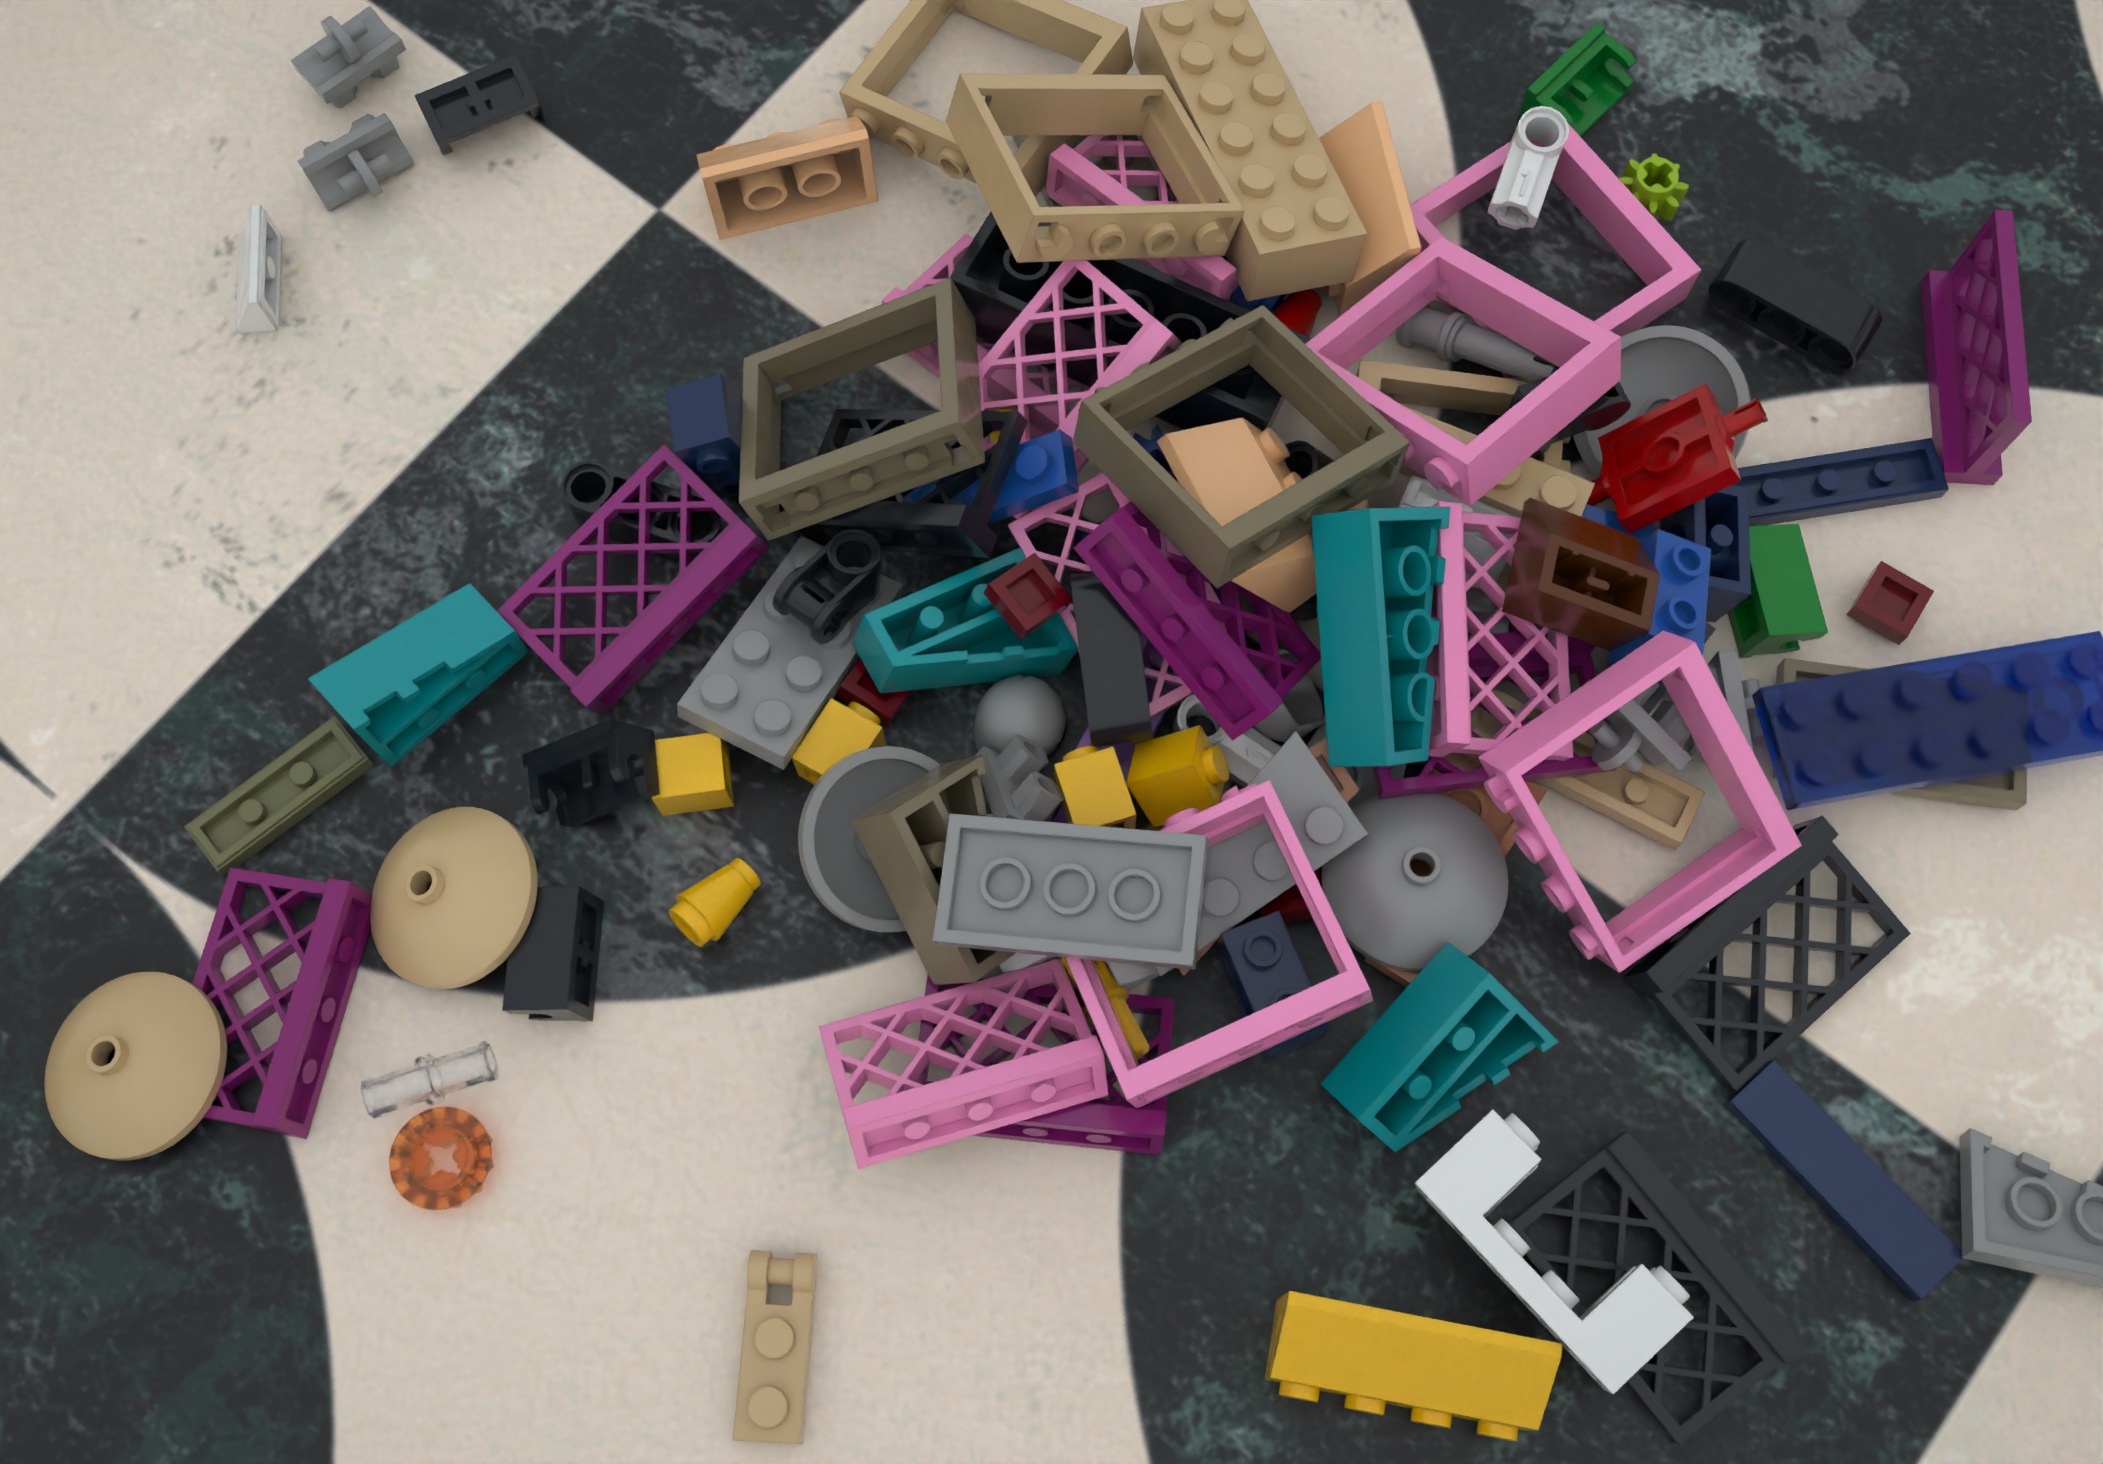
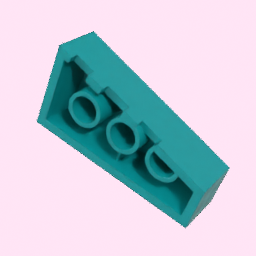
(1377, 630)

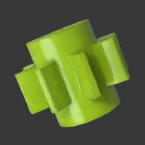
(1655, 185)

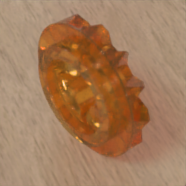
(412, 1164)

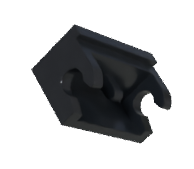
(478, 101)
(594, 771)
(557, 958)

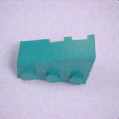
(957, 636)
(421, 672)
(1433, 1048)

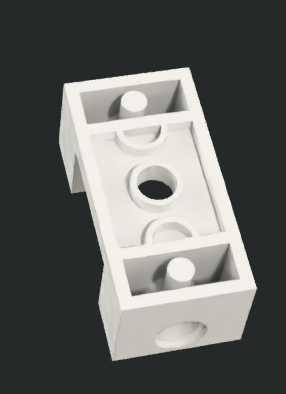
(1620, 1327)

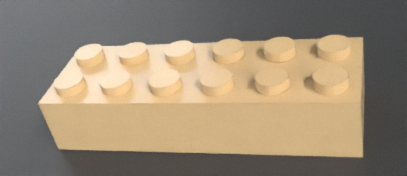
(1297, 214)

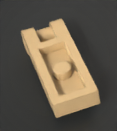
(775, 1350)

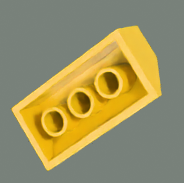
(1410, 1363)

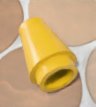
(714, 902)

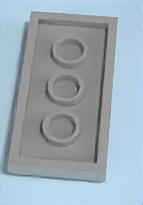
(771, 675)
(1072, 891)

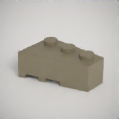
(907, 848)

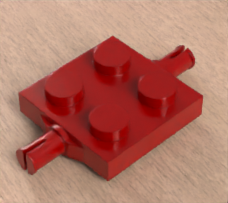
(1671, 457)

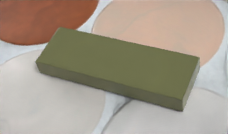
(279, 796)

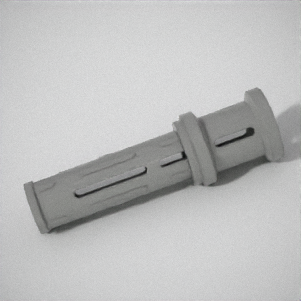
(1457, 337)

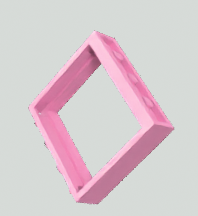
(1606, 205)
(1580, 348)
(1759, 844)
(1264, 1028)

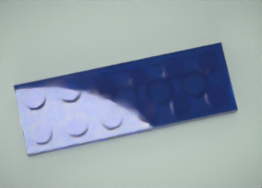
(1935, 720)

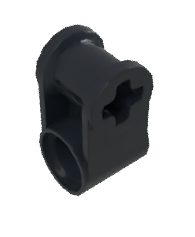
(825, 591)

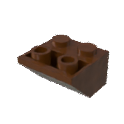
(1580, 578)

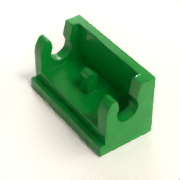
(1584, 80)
(1782, 595)

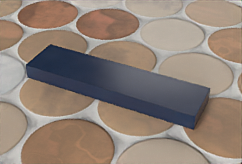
(1843, 482)
(1845, 1181)

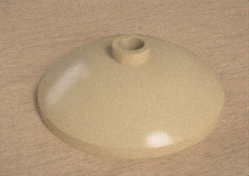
(475, 904)
(162, 1070)

